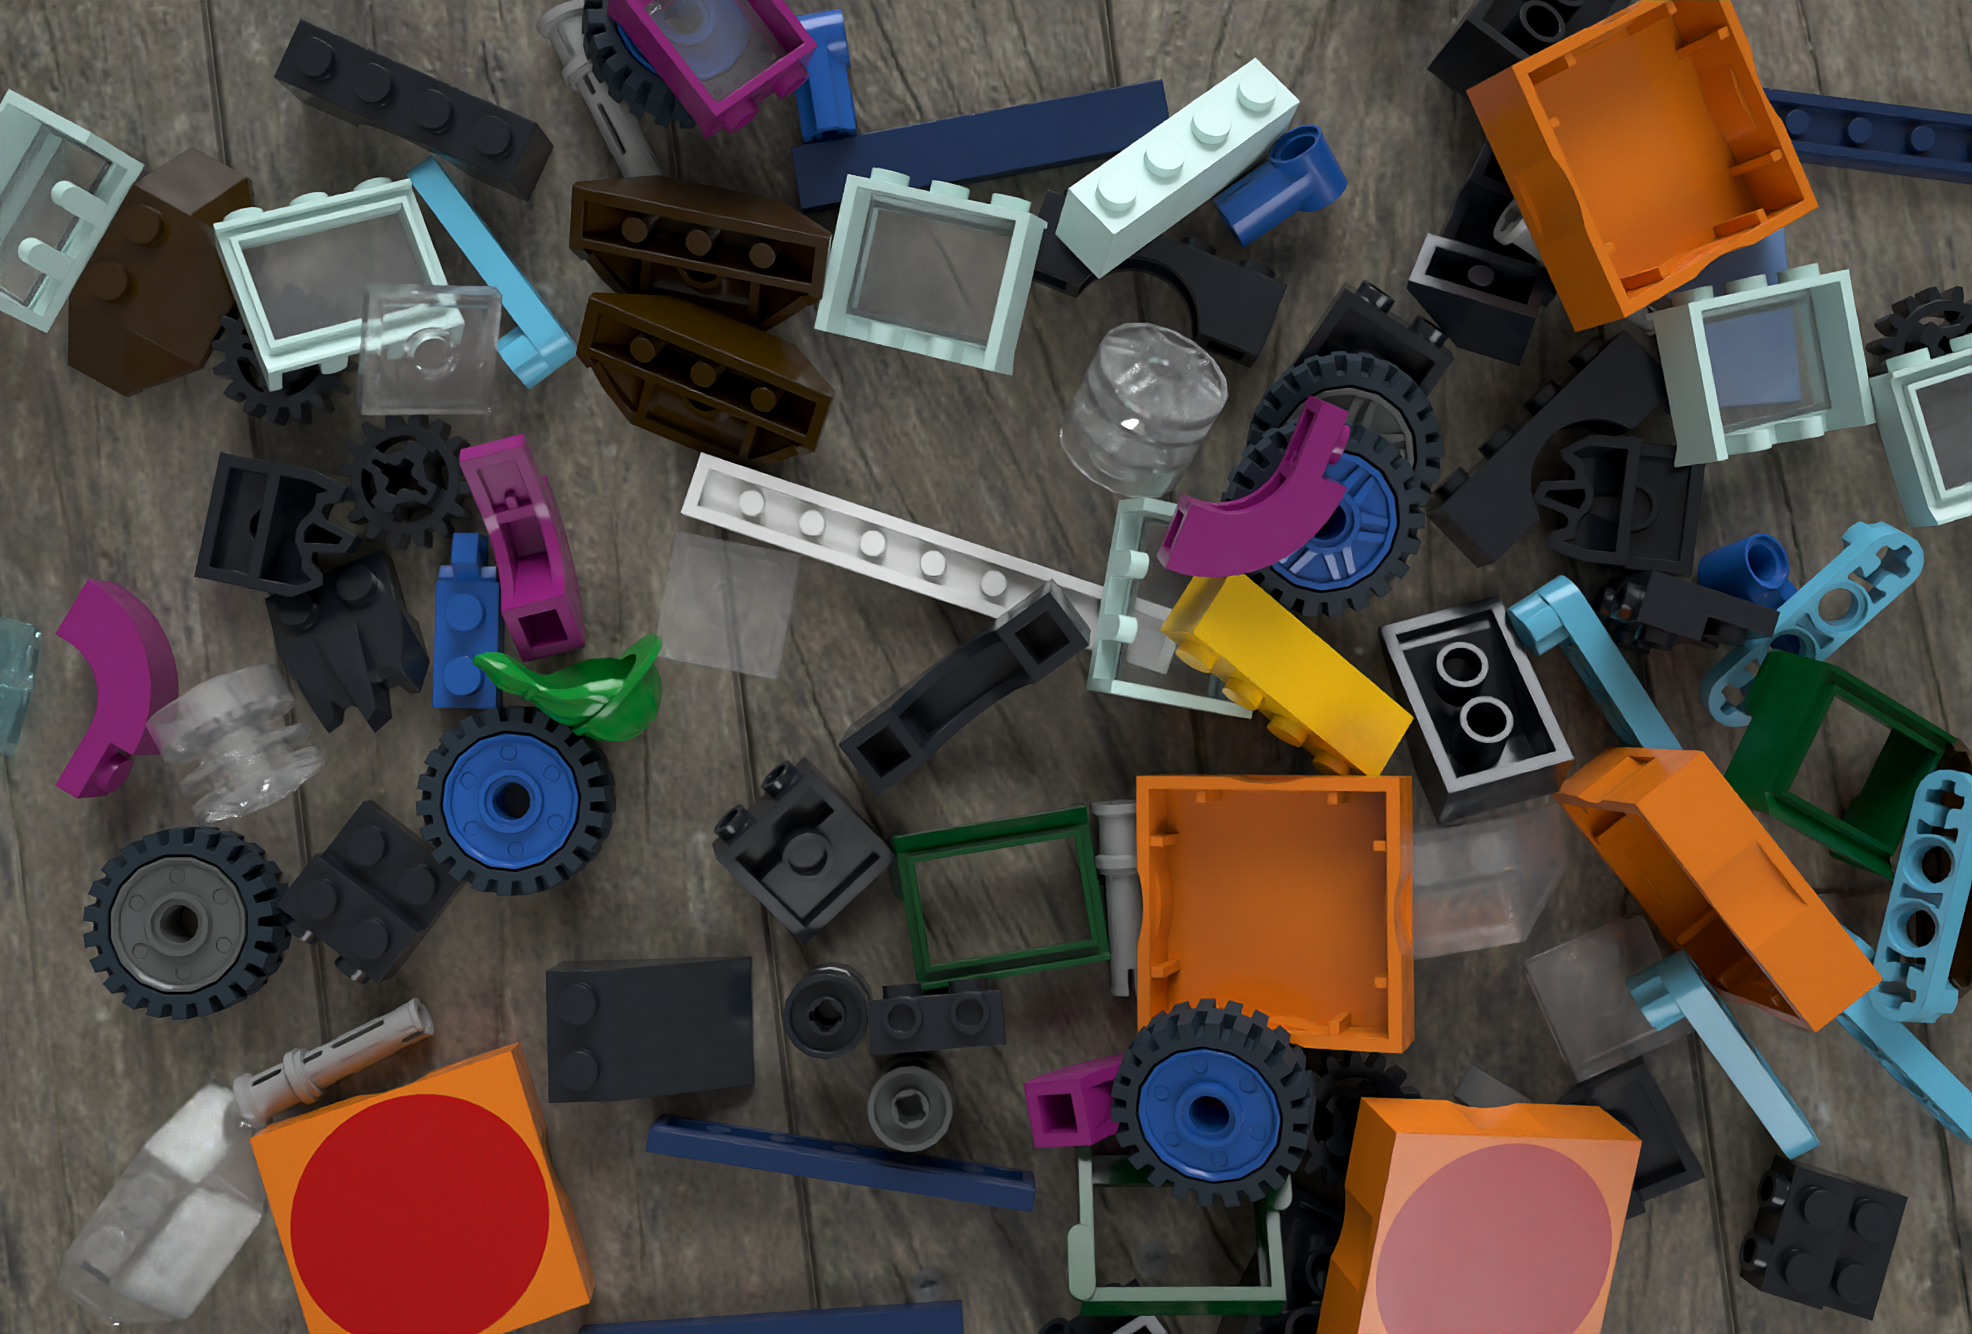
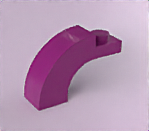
(1273, 520)
(529, 545)
(132, 678)
(1076, 1103)

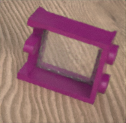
(720, 53)

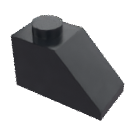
(1479, 296)

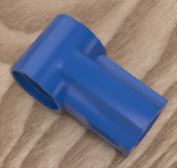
(825, 97)
(1296, 178)
(1754, 572)

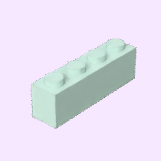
(1175, 168)

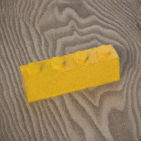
(1286, 675)

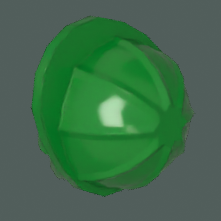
(594, 697)

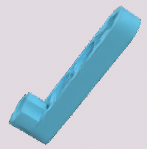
(539, 341)
(1801, 615)
(1564, 618)
(1942, 901)
(1680, 989)
(1909, 1061)

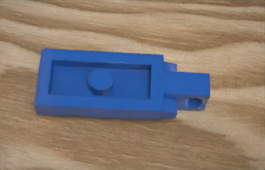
(467, 625)

